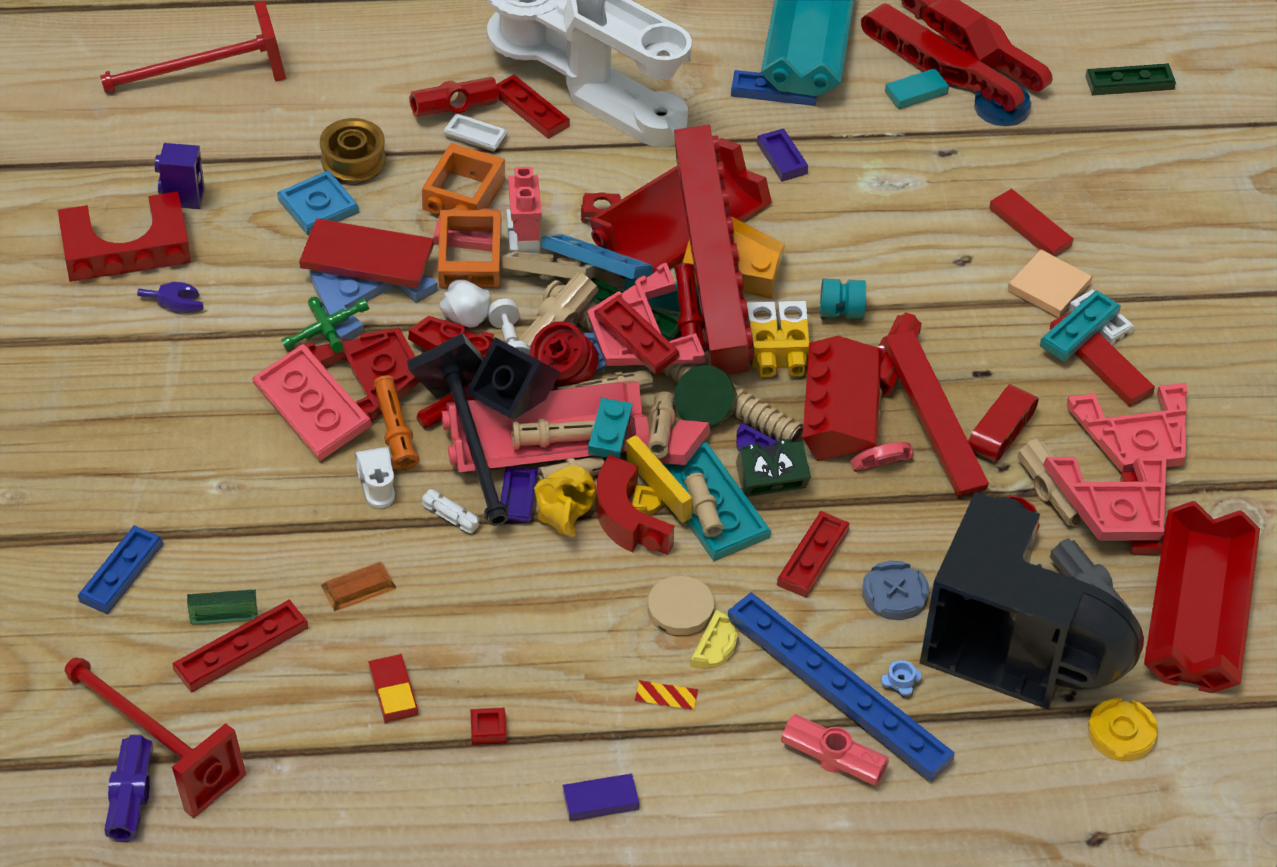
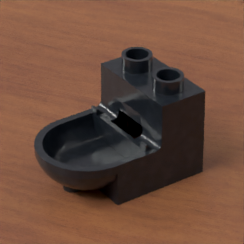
(1062, 626)

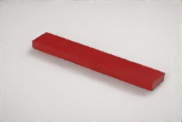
(935, 413)

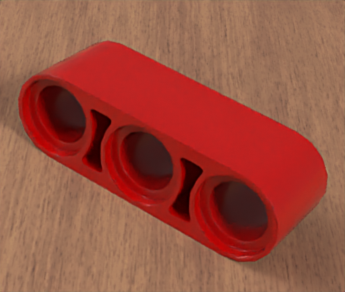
(1003, 423)

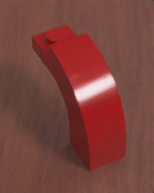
(620, 518)

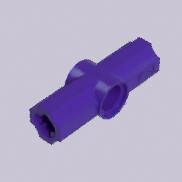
(129, 788)

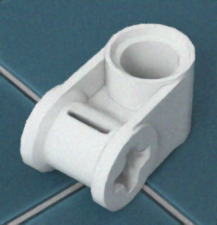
(376, 476)

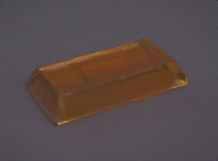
(358, 585)

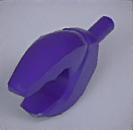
(175, 297)

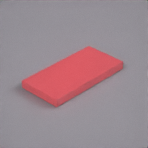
(312, 402)

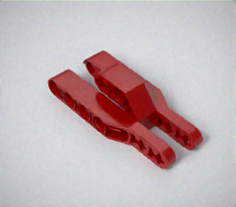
(972, 68)

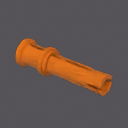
(398, 434)

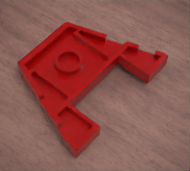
(370, 358)

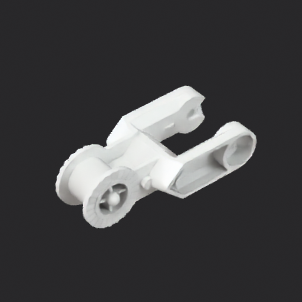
(578, 42)

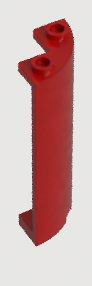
(653, 220)

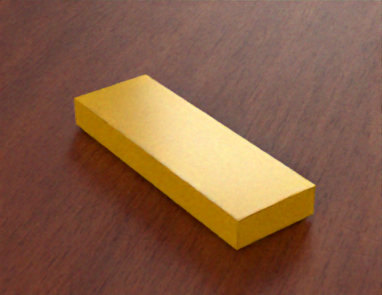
(659, 479)

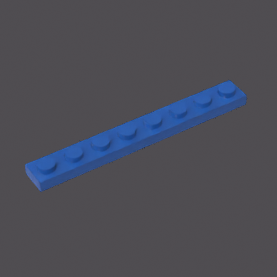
(841, 686)

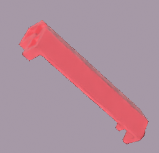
(559, 407)

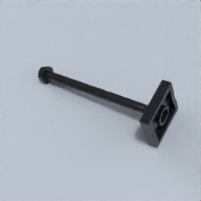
(447, 371)

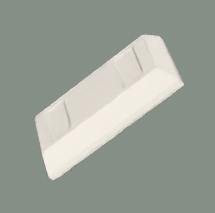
(475, 132)

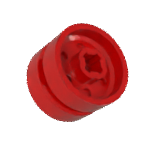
(567, 351)

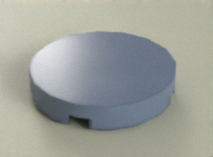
(895, 590)

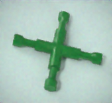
(325, 324)

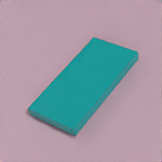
(740, 519)

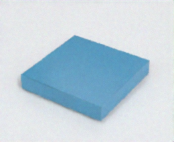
(317, 198)

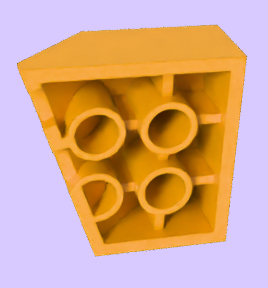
(758, 259)

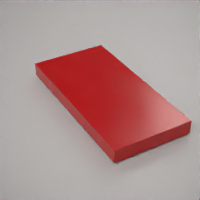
(366, 253)

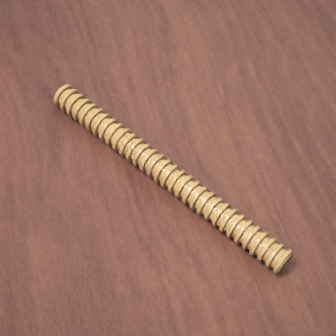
(746, 408)

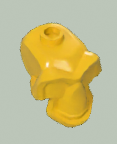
(565, 497)

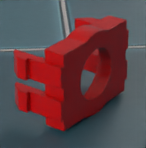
(589, 209)

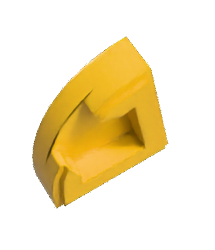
(646, 500)

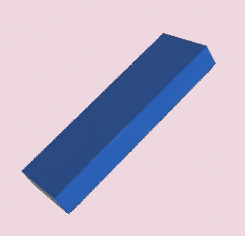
(756, 86)
(120, 569)

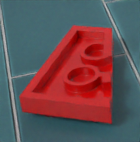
(434, 331)

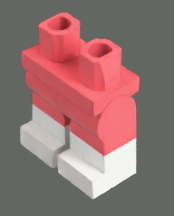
(524, 211)

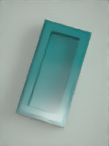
(916, 88)

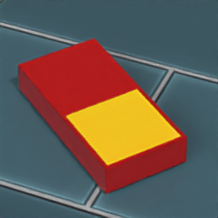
(393, 688)

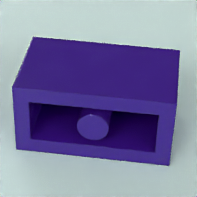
(182, 172)

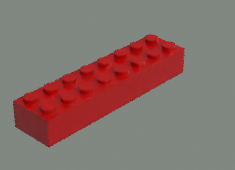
(713, 249)

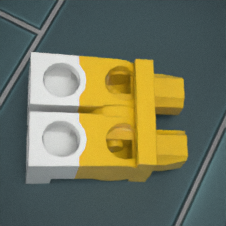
(780, 340)

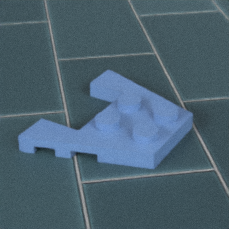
(344, 292)

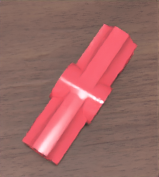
(848, 757)

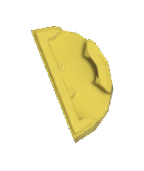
(716, 643)

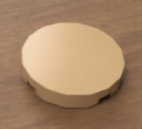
(680, 605)

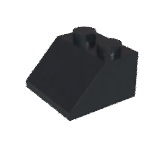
(511, 380)

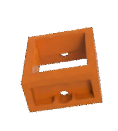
(469, 164)
(482, 273)

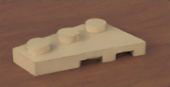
(523, 263)

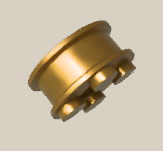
(352, 149)

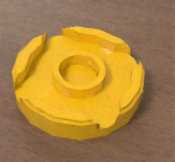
(1122, 729)

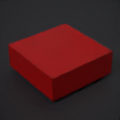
(488, 726)

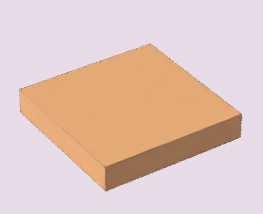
(1049, 283)

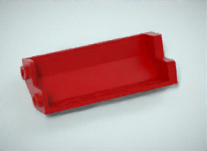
(1202, 598)

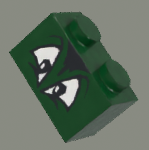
(773, 468)

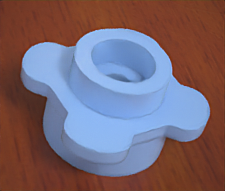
(904, 670)

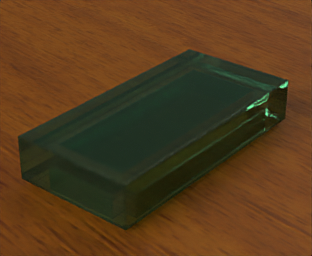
(222, 606)

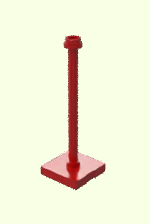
(264, 42)
(202, 771)

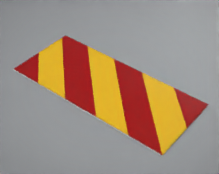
(666, 695)

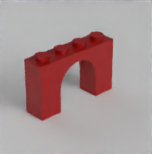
(159, 247)

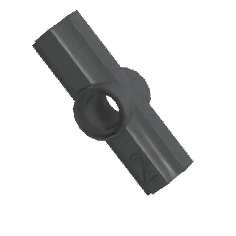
(1076, 564)

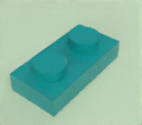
(610, 428)

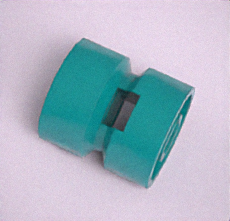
(842, 298)

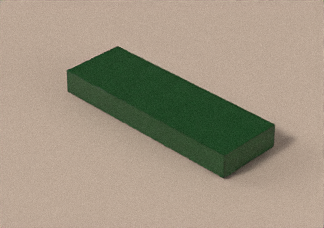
(1130, 79)

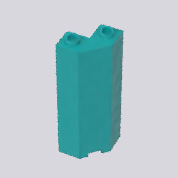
(807, 45)

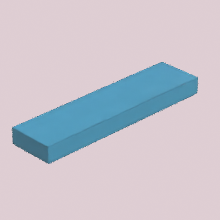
(597, 256)

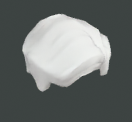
(465, 303)

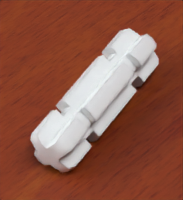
(450, 511)

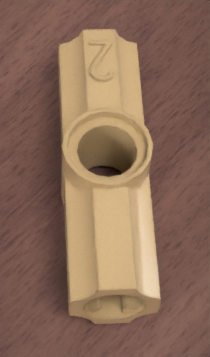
(564, 306)
(1033, 457)

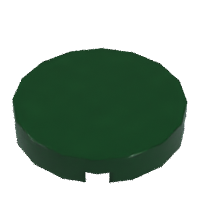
(705, 395)

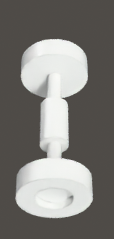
(504, 315)

